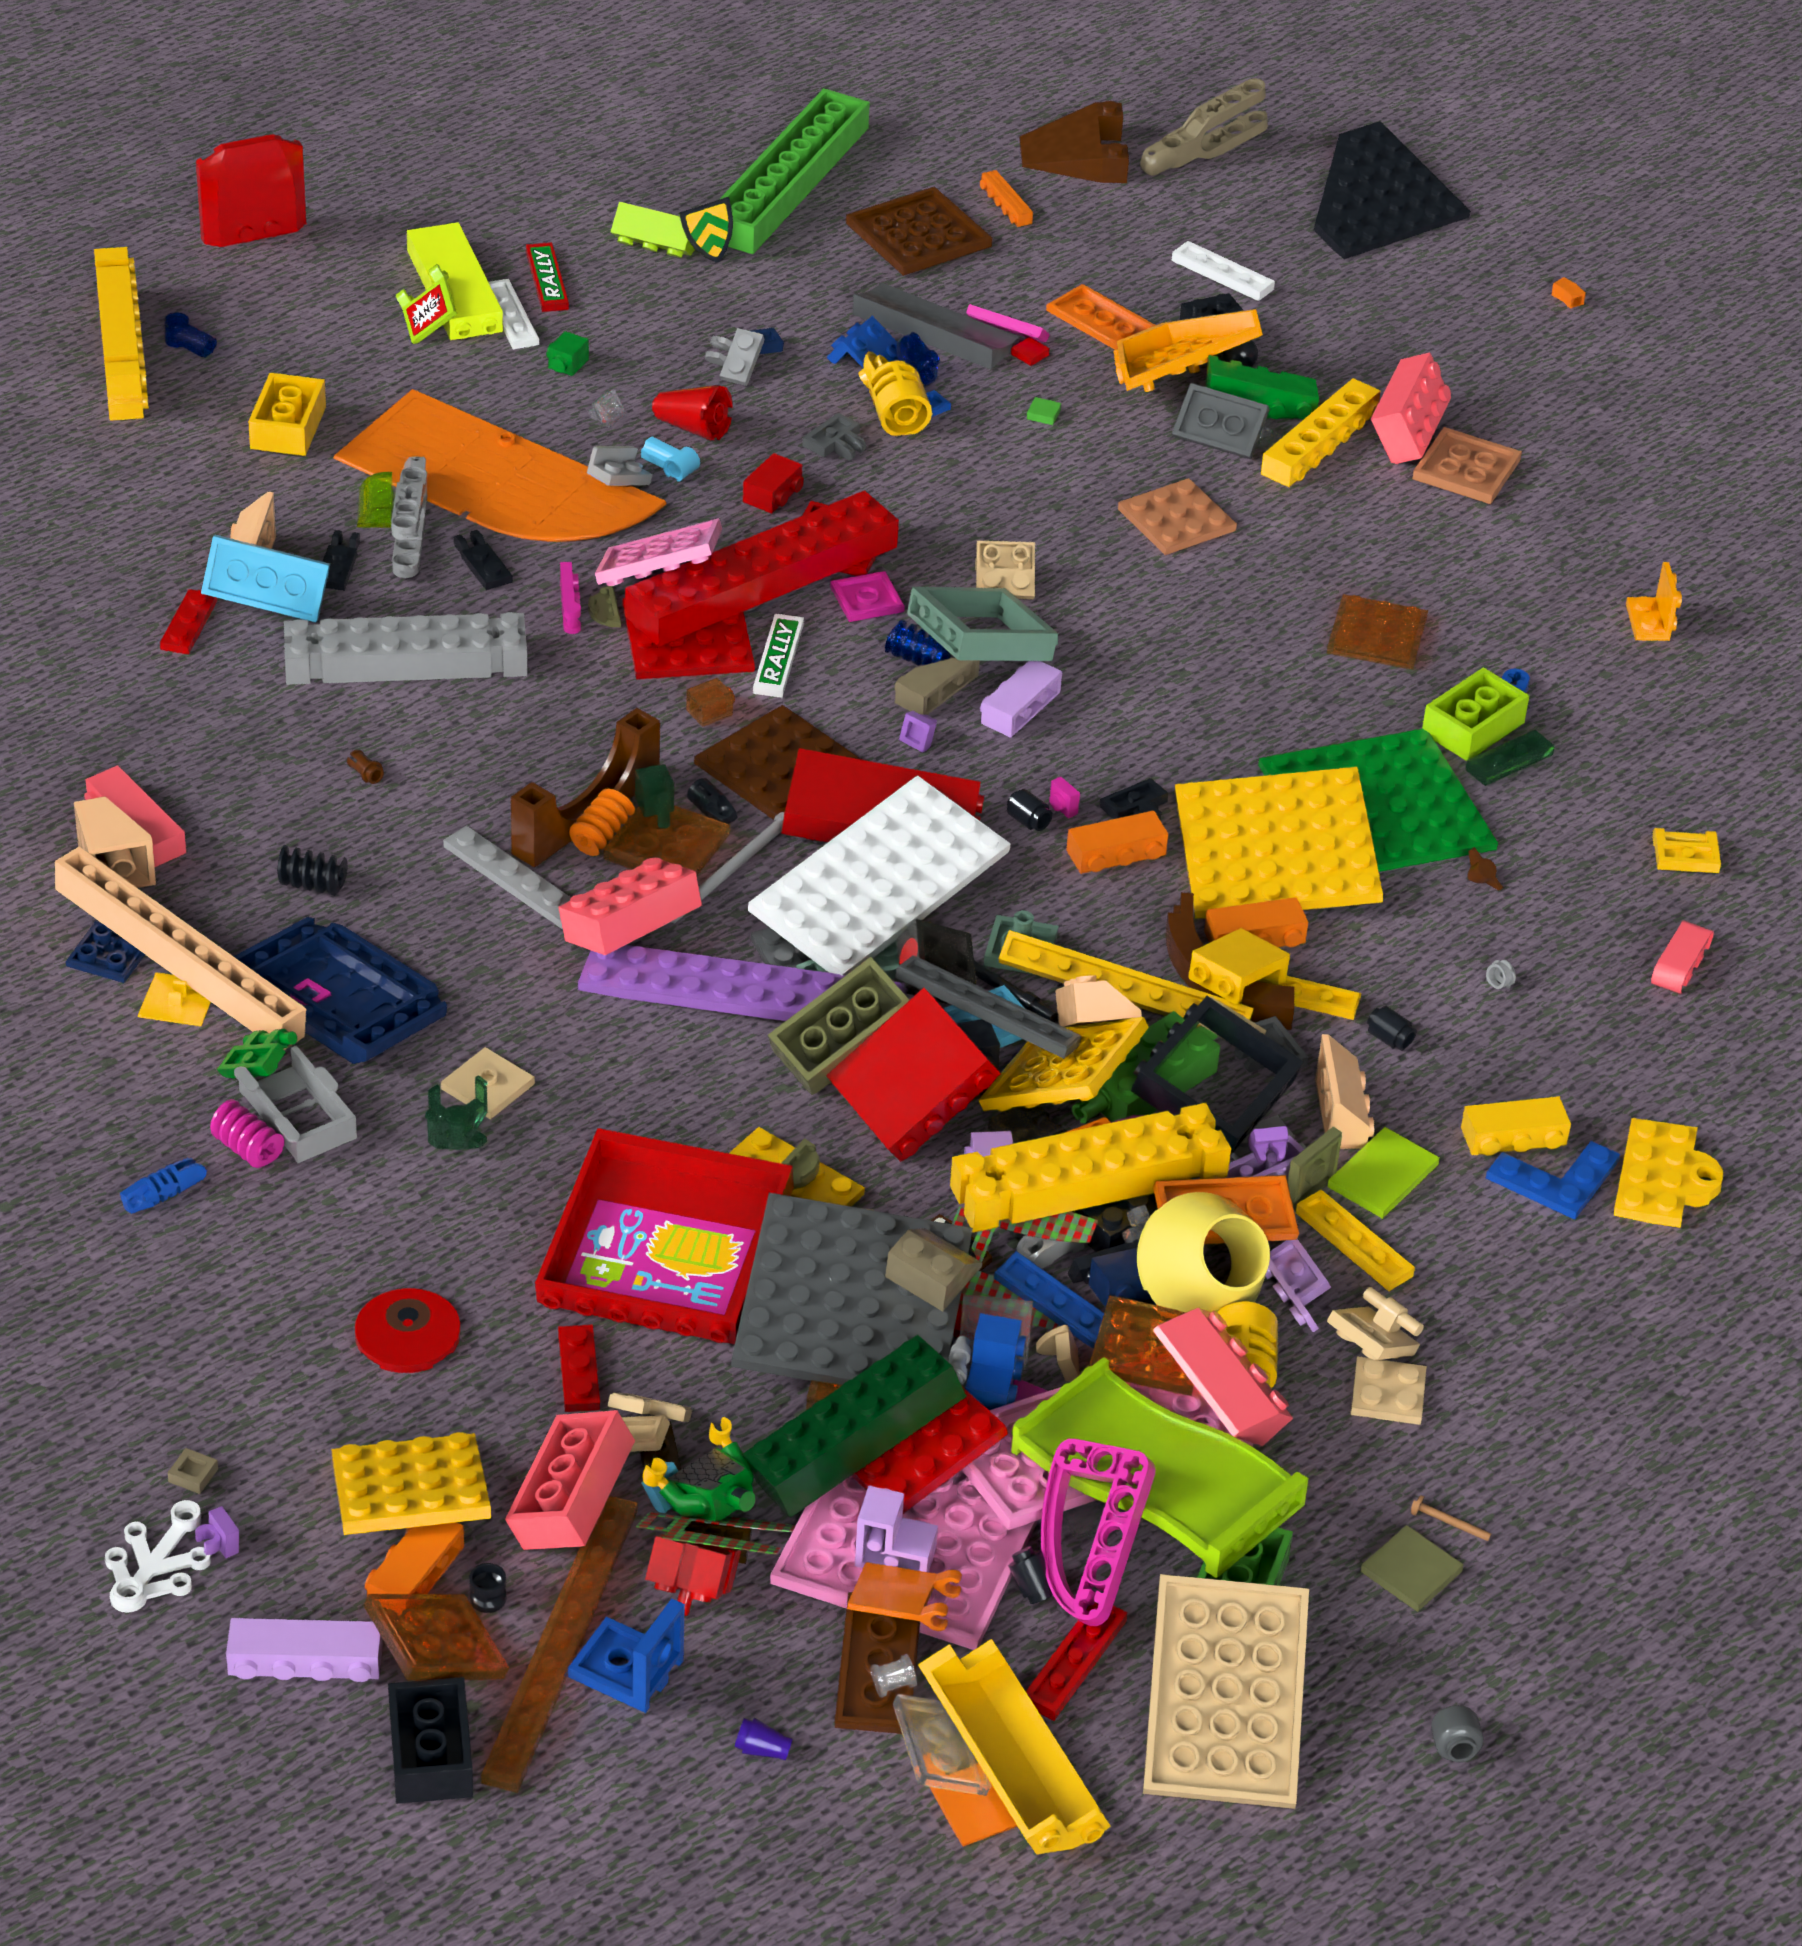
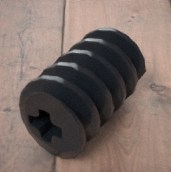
(311, 872)

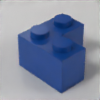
(996, 1361)

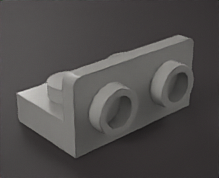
(617, 466)

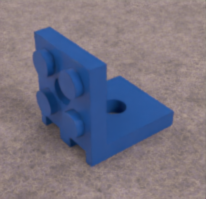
(648, 1655)

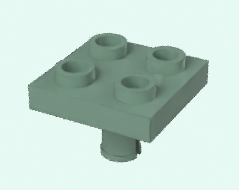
(1020, 923)

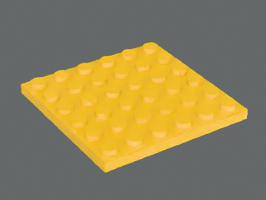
(1278, 840)

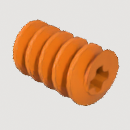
(601, 821)

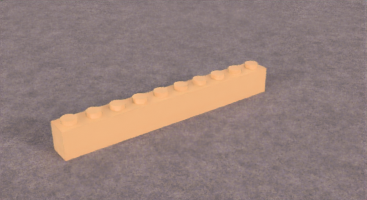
(176, 945)

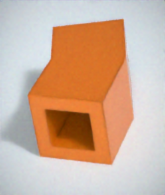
(1568, 292)

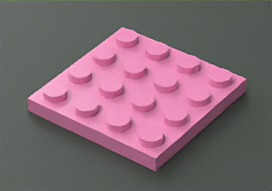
(658, 552)

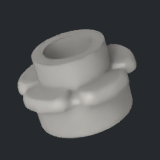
(1502, 972)

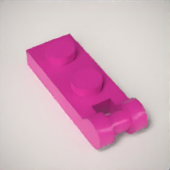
(570, 600)

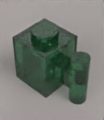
(655, 793)

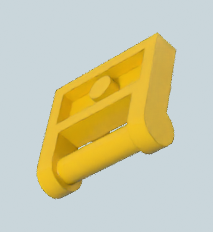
(1686, 851)

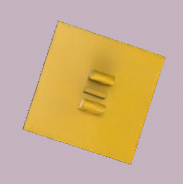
(173, 1001)

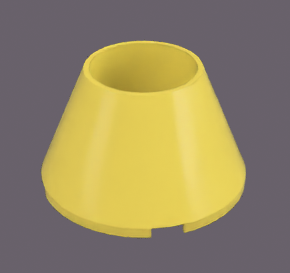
(1173, 1258)

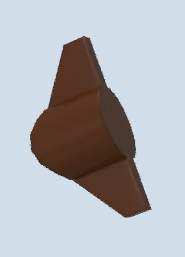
(1482, 870)

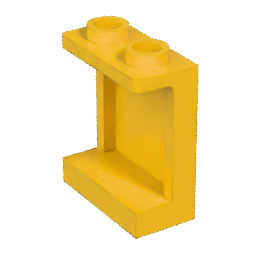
(1235, 962)

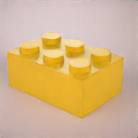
(287, 414)

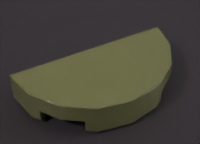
(604, 607)
(804, 1163)

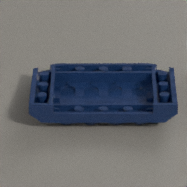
(359, 981)

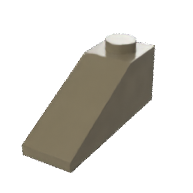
(934, 683)

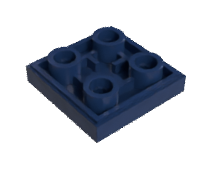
(105, 954)

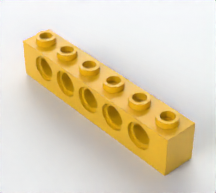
(1320, 433)

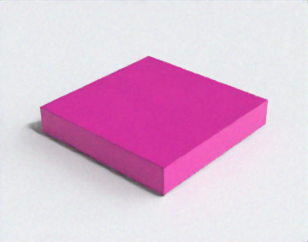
(867, 596)

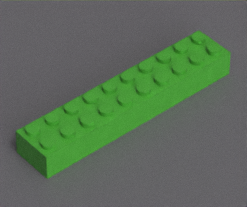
(794, 166)

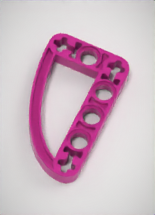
(1117, 1556)

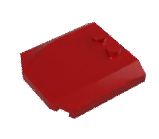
(251, 190)

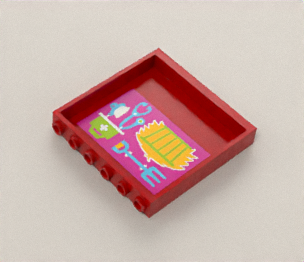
(660, 1235)

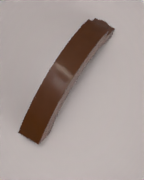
(1182, 940)

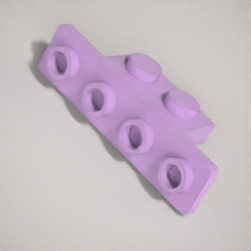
(1296, 1279)

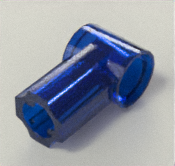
(182, 334)

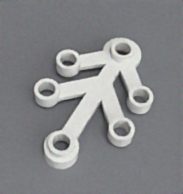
(156, 1562)

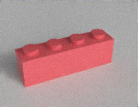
(120, 789)

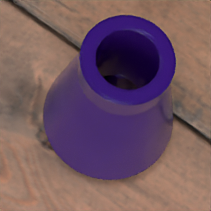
(762, 1740)

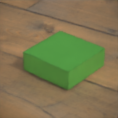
(1044, 411)

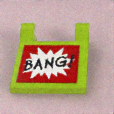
(430, 308)

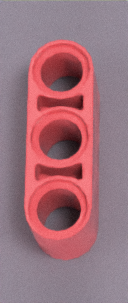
(1681, 956)

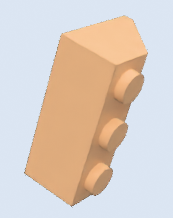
(257, 523)
(1091, 1002)
(1342, 1095)

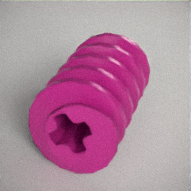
(246, 1134)

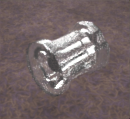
(893, 1675)

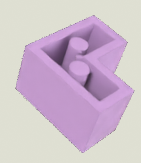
(888, 1537)

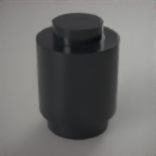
(1029, 810)
(1391, 1028)
(1029, 1574)

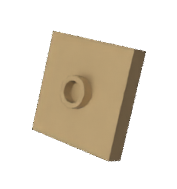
(504, 1081)

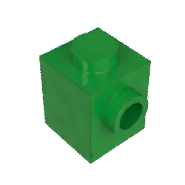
(568, 353)

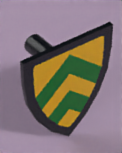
(709, 228)

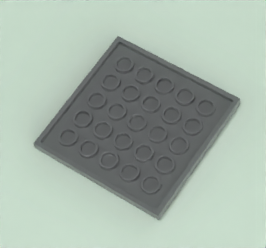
(822, 1292)

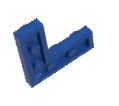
(1562, 1195)

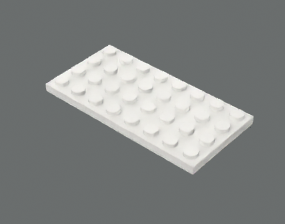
(879, 877)

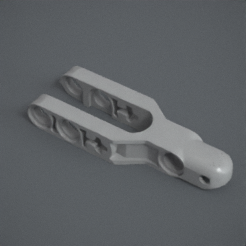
(409, 517)

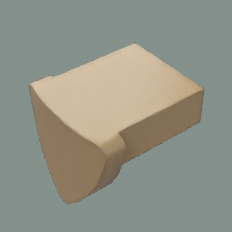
(1061, 1343)

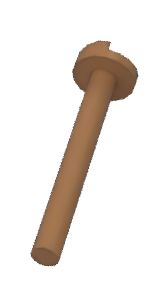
(1420, 1506)

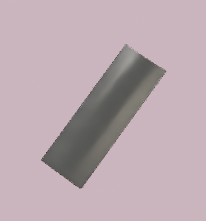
(935, 325)

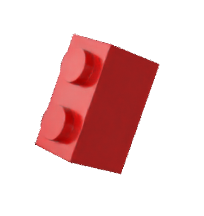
(773, 483)

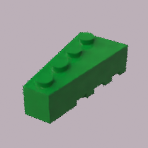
(1285, 393)

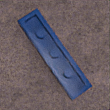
(1050, 1297)

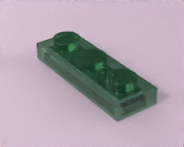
(1509, 757)

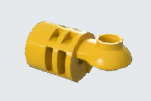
(896, 394)
(1258, 1332)

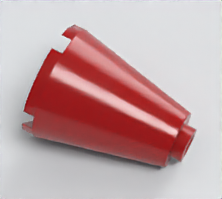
(696, 410)

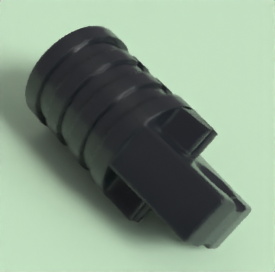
(711, 801)

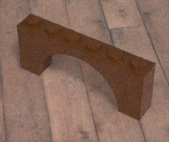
(543, 828)

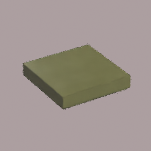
(1314, 1166)
(1412, 1568)

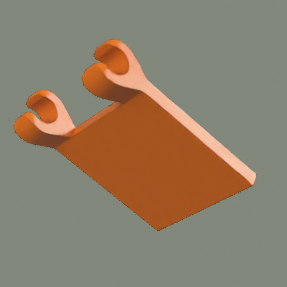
(904, 1593)
(974, 1815)

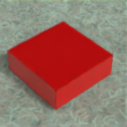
(1030, 351)

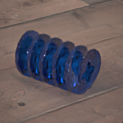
(914, 646)

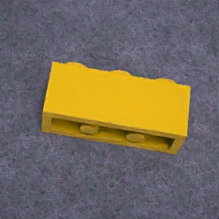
(1515, 1126)

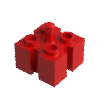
(693, 1568)

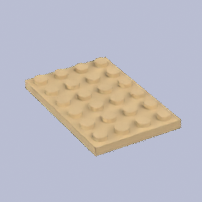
(1226, 1691)

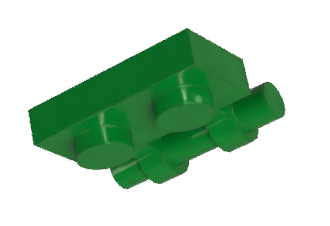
(259, 1053)

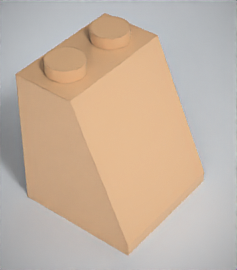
(115, 840)

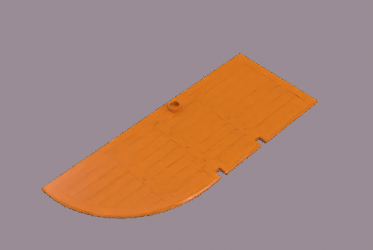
(495, 474)

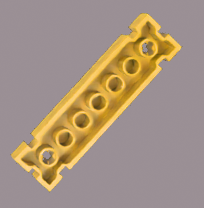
(121, 334)
(1088, 1166)

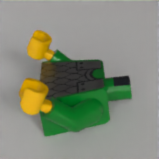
(710, 1485)

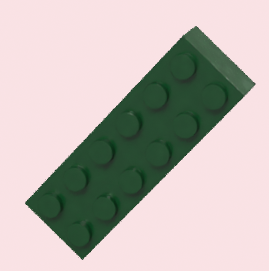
(854, 1425)

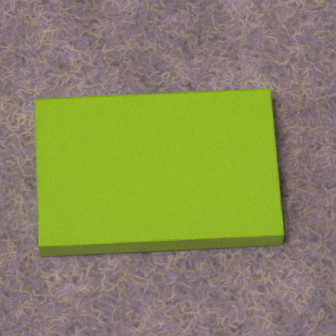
(1383, 1172)

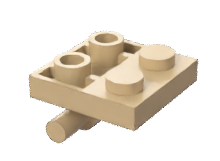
(1006, 566)
(1380, 1330)

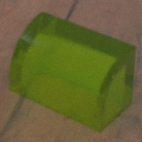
(375, 501)

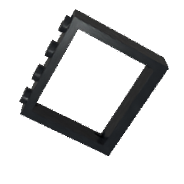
(1240, 1034)

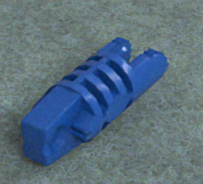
(164, 1183)

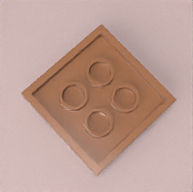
(1467, 465)
(1177, 516)

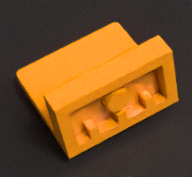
(1655, 616)

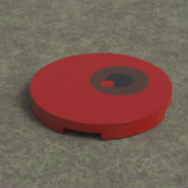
(407, 1330)

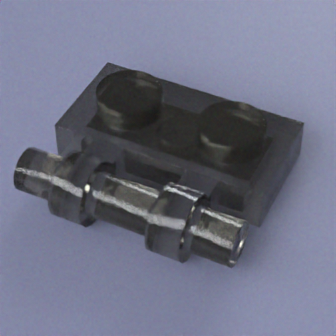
(1025, 1126)

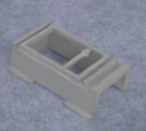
(292, 1080)

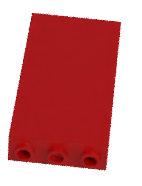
(838, 790)

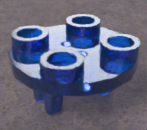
(917, 354)

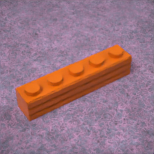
(1006, 198)

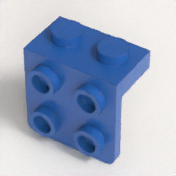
(864, 338)

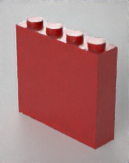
(913, 1075)

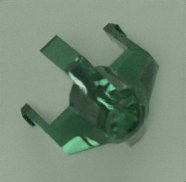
(457, 1124)

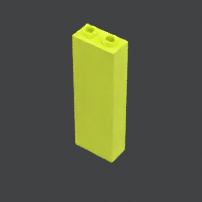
(473, 298)

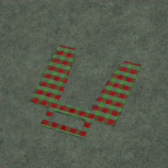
(1059, 1227)
(676, 1531)

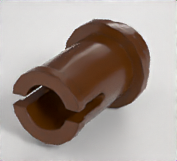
(369, 770)

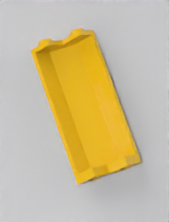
(1015, 1748)

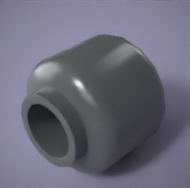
(1457, 1733)

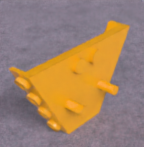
(1179, 344)

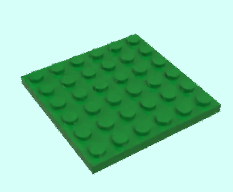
(1409, 796)

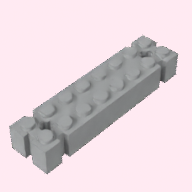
(405, 648)

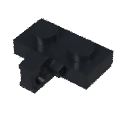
(1135, 799)

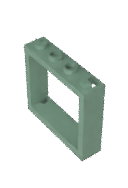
(937, 614)

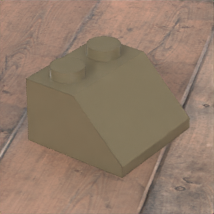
(930, 1267)

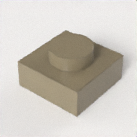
(192, 1471)

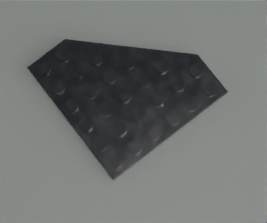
(1380, 194)

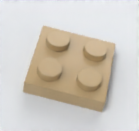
(1388, 1390)

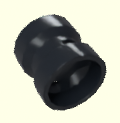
(487, 1587)

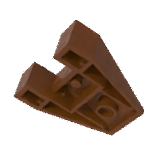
(1074, 145)

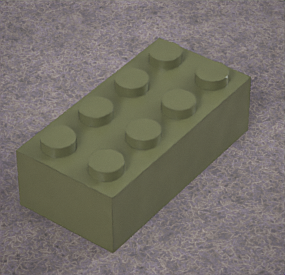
(836, 1024)

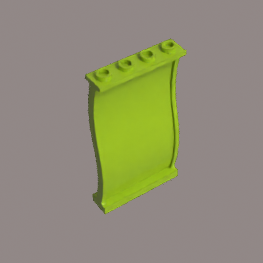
(1206, 1484)

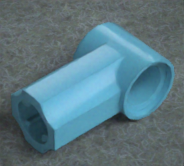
(672, 460)

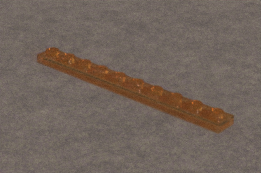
(558, 1647)

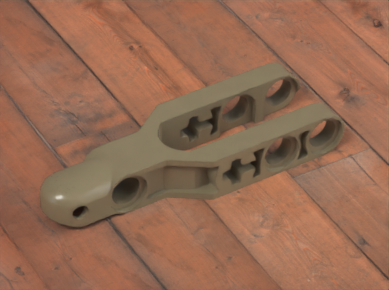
(1191, 143)

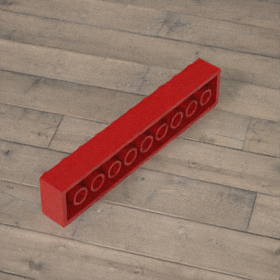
(761, 568)

